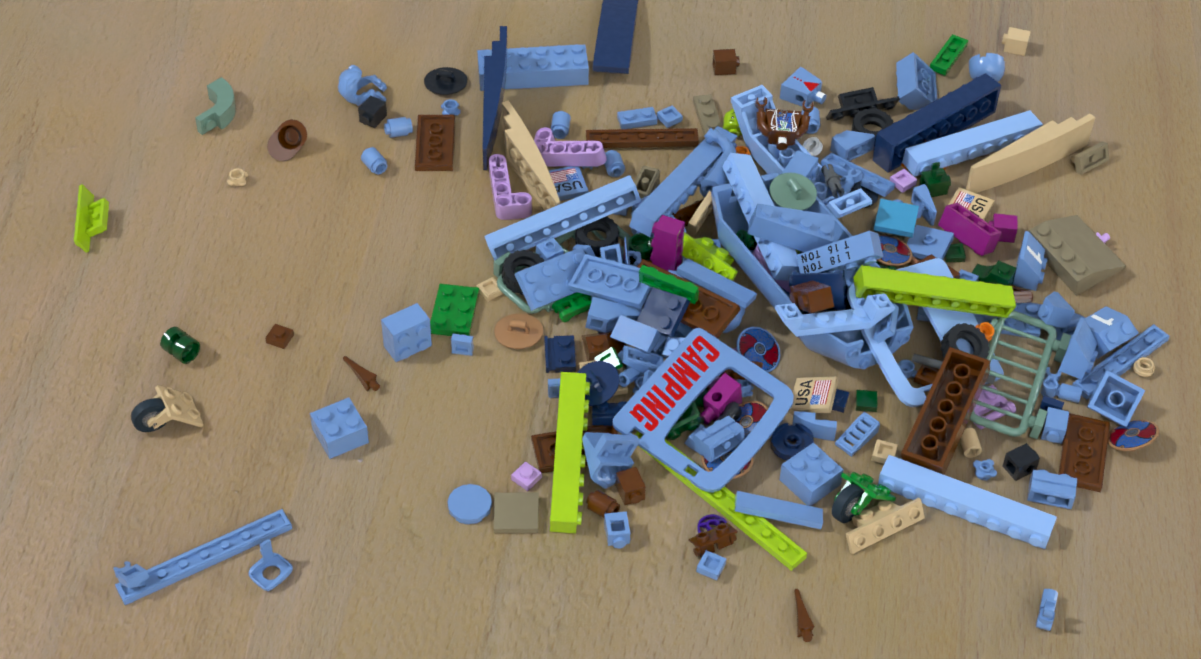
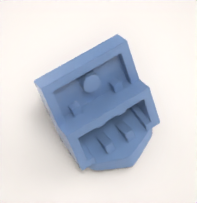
(607, 455)

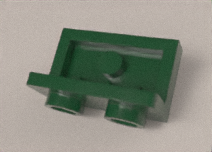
(689, 421)

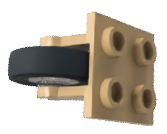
(165, 406)

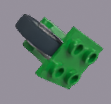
(853, 499)

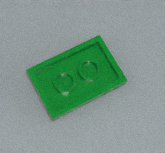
(454, 310)

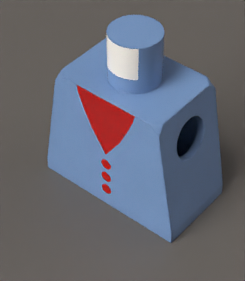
(801, 87)

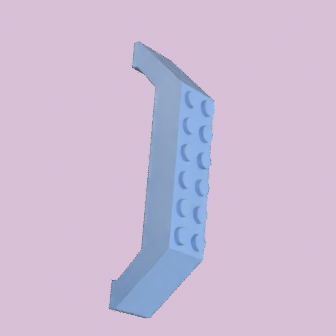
(775, 160)

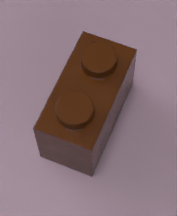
(811, 296)

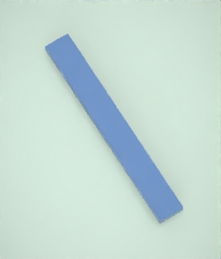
(207, 555)

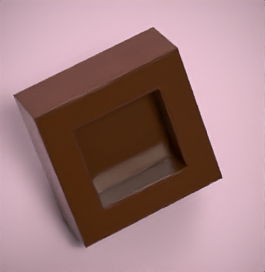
(279, 336)
(926, 375)

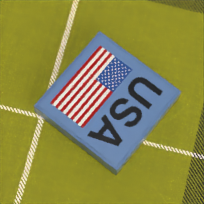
(568, 182)

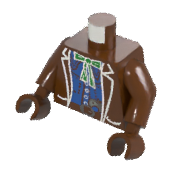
(782, 126)

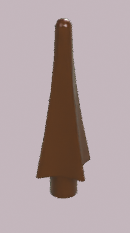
(366, 377)
(804, 622)

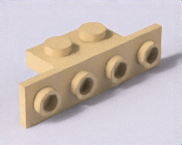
(882, 522)

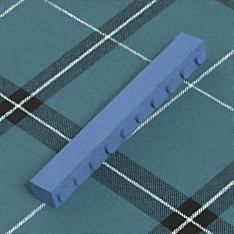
(678, 185)

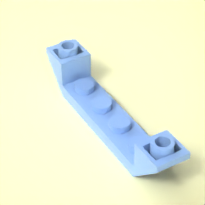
(874, 309)

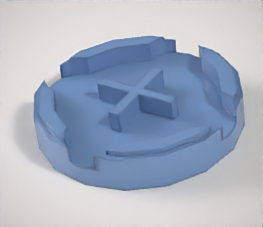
(469, 504)

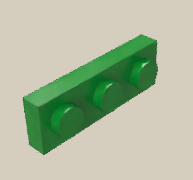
(948, 54)
(668, 283)

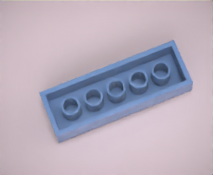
(542, 66)

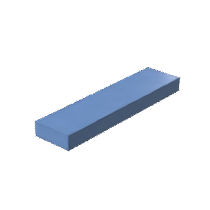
(870, 180)
(716, 283)
(778, 510)

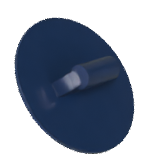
(603, 381)

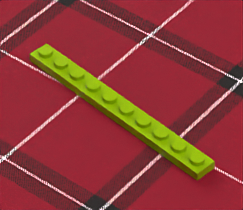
(754, 526)

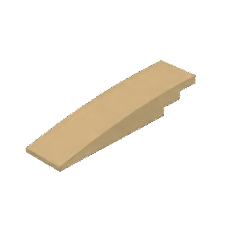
(1031, 153)
(526, 159)

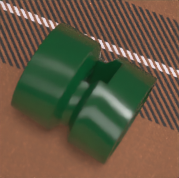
(642, 244)
(180, 345)

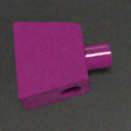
(719, 396)

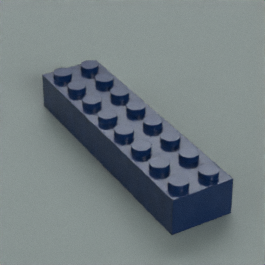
(938, 119)

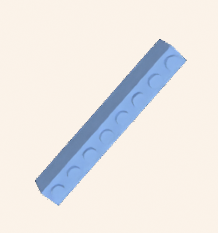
(969, 143)
(749, 191)
(564, 217)
(967, 502)

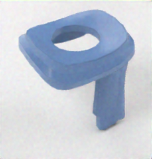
(269, 559)

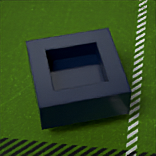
(840, 400)
(1051, 402)

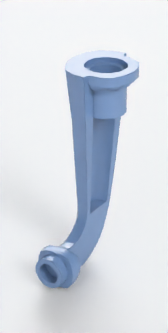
(716, 175)

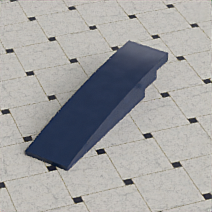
(615, 36)
(494, 87)

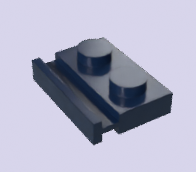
(560, 354)
(604, 413)

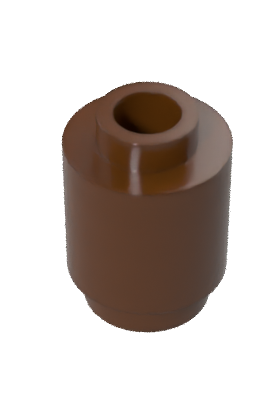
(602, 503)

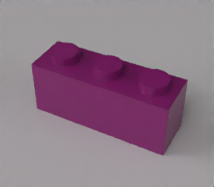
(969, 229)
(667, 243)

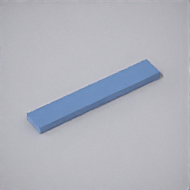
(1123, 358)

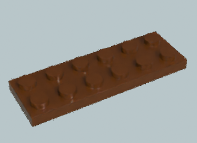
(710, 311)

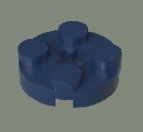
(785, 432)

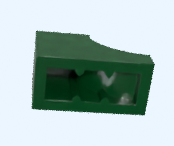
(996, 274)

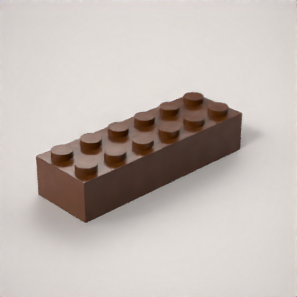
(946, 411)

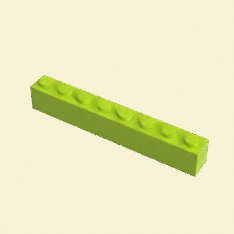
(935, 291)
(568, 455)

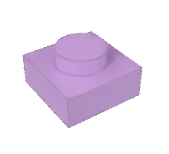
(903, 180)
(526, 476)

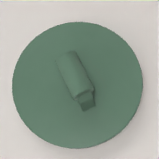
(793, 191)

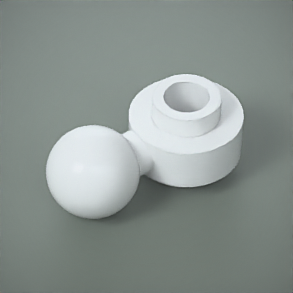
(813, 146)

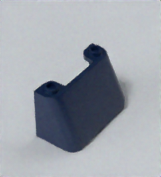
(835, 280)

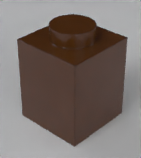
(725, 62)
(630, 486)

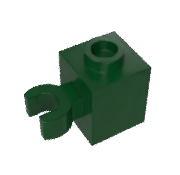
(936, 180)

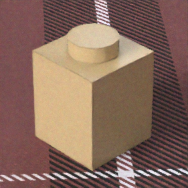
(1016, 41)

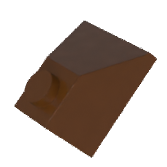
(597, 343)

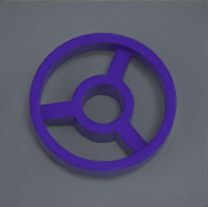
(712, 521)

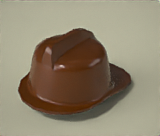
(287, 140)

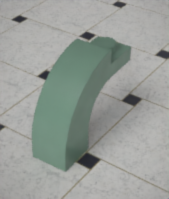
(222, 112)

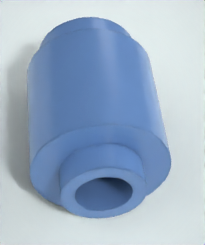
(814, 123)
(560, 124)
(398, 127)
(374, 160)
(614, 164)

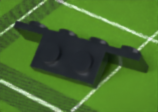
(857, 101)

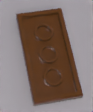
(435, 143)
(545, 444)
(1085, 451)

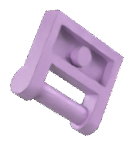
(995, 400)

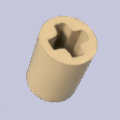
(970, 443)

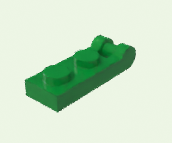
(577, 302)

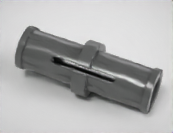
(832, 180)

